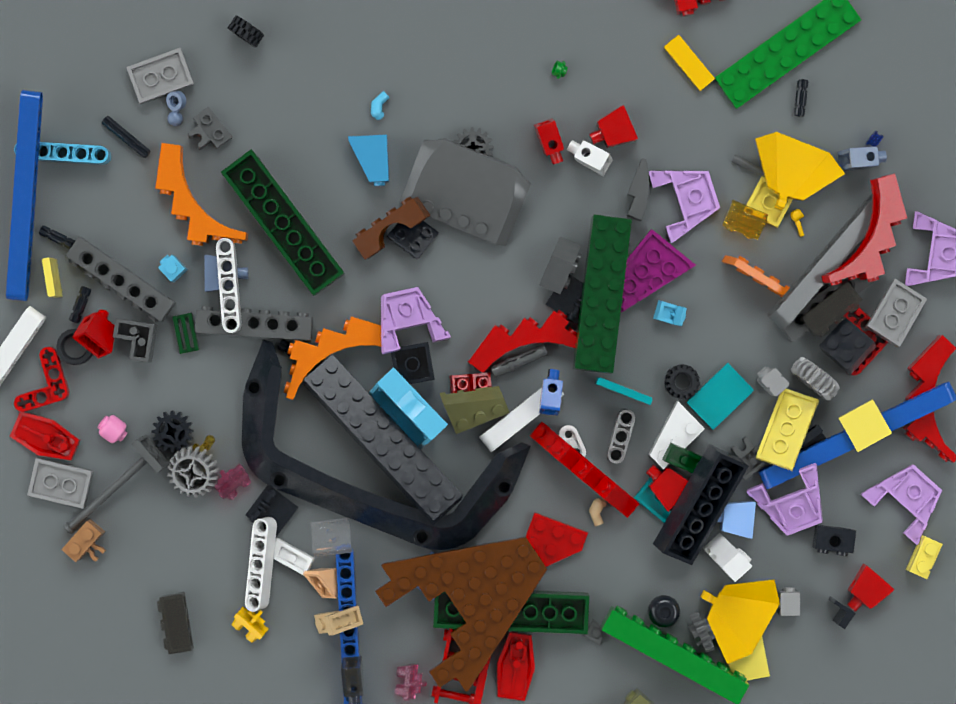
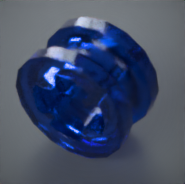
(874, 139)

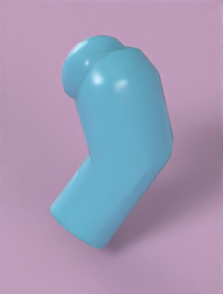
(376, 105)

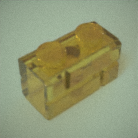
(745, 220)

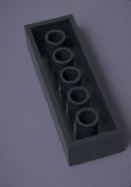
(700, 504)

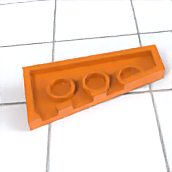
(757, 274)

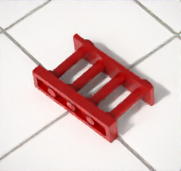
(479, 682)

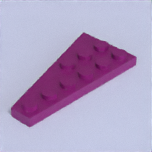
(651, 267)

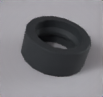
(62, 353)

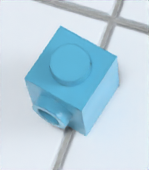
(172, 267)

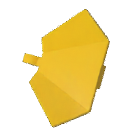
(795, 167)
(741, 616)

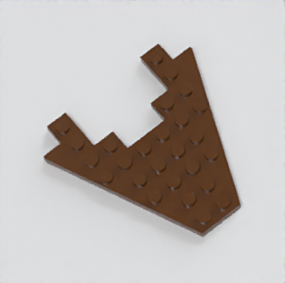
(486, 587)

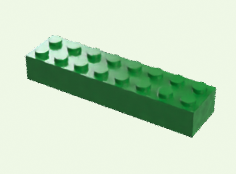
(675, 655)

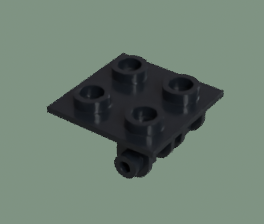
(413, 239)
(569, 300)
(273, 505)

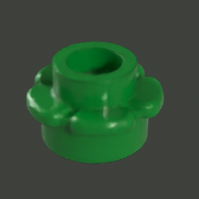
(559, 69)

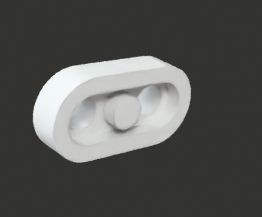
(575, 440)

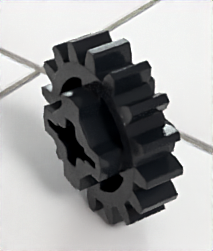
(165, 434)

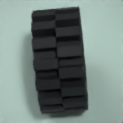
(245, 31)
(670, 381)

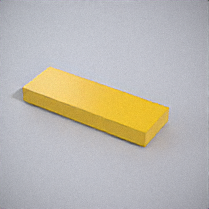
(689, 62)

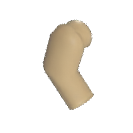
(596, 509)

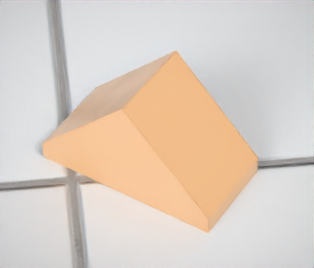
(324, 581)

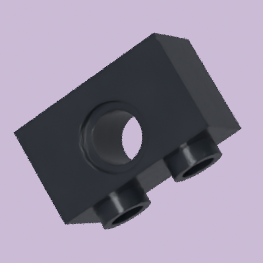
(845, 536)

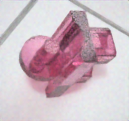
(231, 480)
(412, 683)

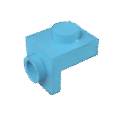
(670, 313)

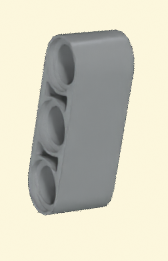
(620, 426)

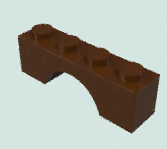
(372, 240)

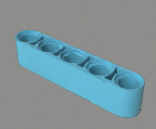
(72, 153)

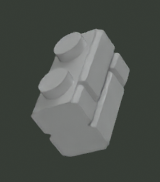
(772, 381)

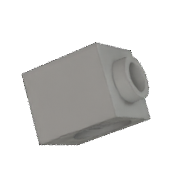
(789, 602)

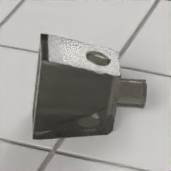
(352, 678)

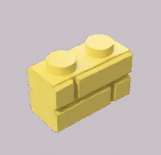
(924, 557)

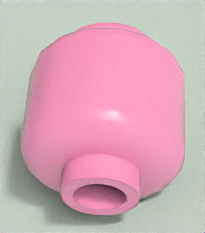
(112, 429)

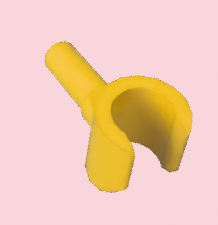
(796, 215)

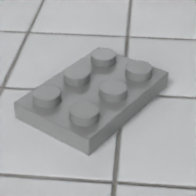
(160, 75)
(896, 313)
(60, 483)

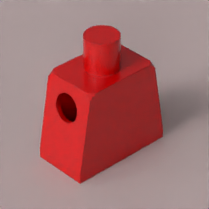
(614, 129)
(546, 132)
(96, 333)
(666, 485)
(868, 589)

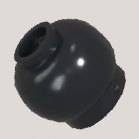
(664, 611)

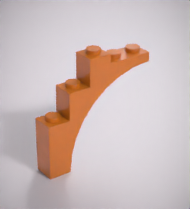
(172, 179)
(307, 356)

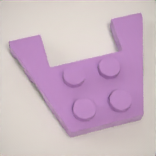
(694, 195)
(942, 252)
(406, 310)
(913, 492)
(794, 510)

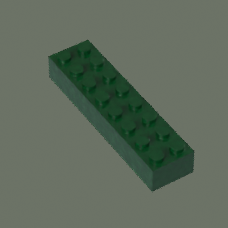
(283, 222)
(602, 294)
(541, 613)

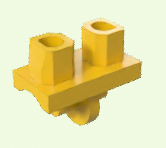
(251, 622)

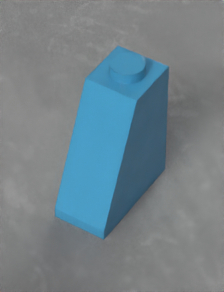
(373, 157)

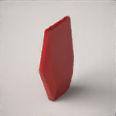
(44, 436)
(515, 666)

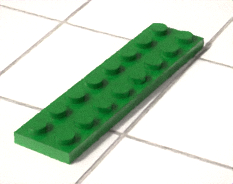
(786, 50)

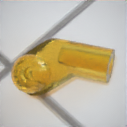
(207, 444)

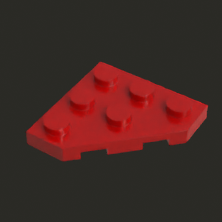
(554, 539)

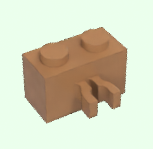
(83, 541)

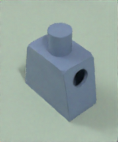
(860, 158)
(211, 273)

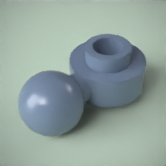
(175, 117)

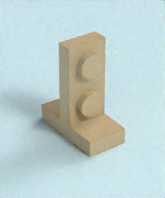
(338, 621)

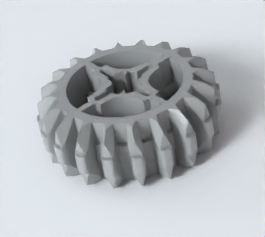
(815, 378)
(177, 471)

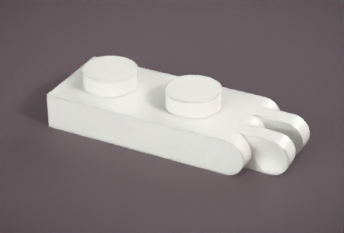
(292, 556)

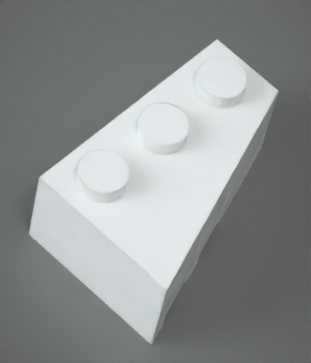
(679, 429)
(731, 560)

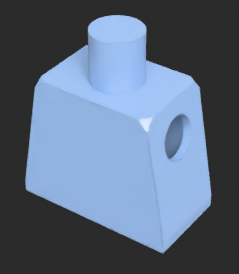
(738, 518)

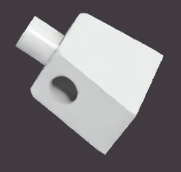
(597, 160)

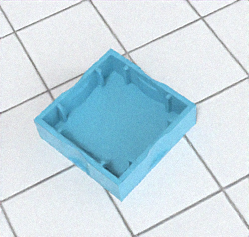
(407, 408)

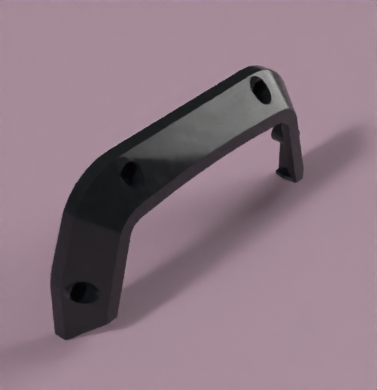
(360, 505)

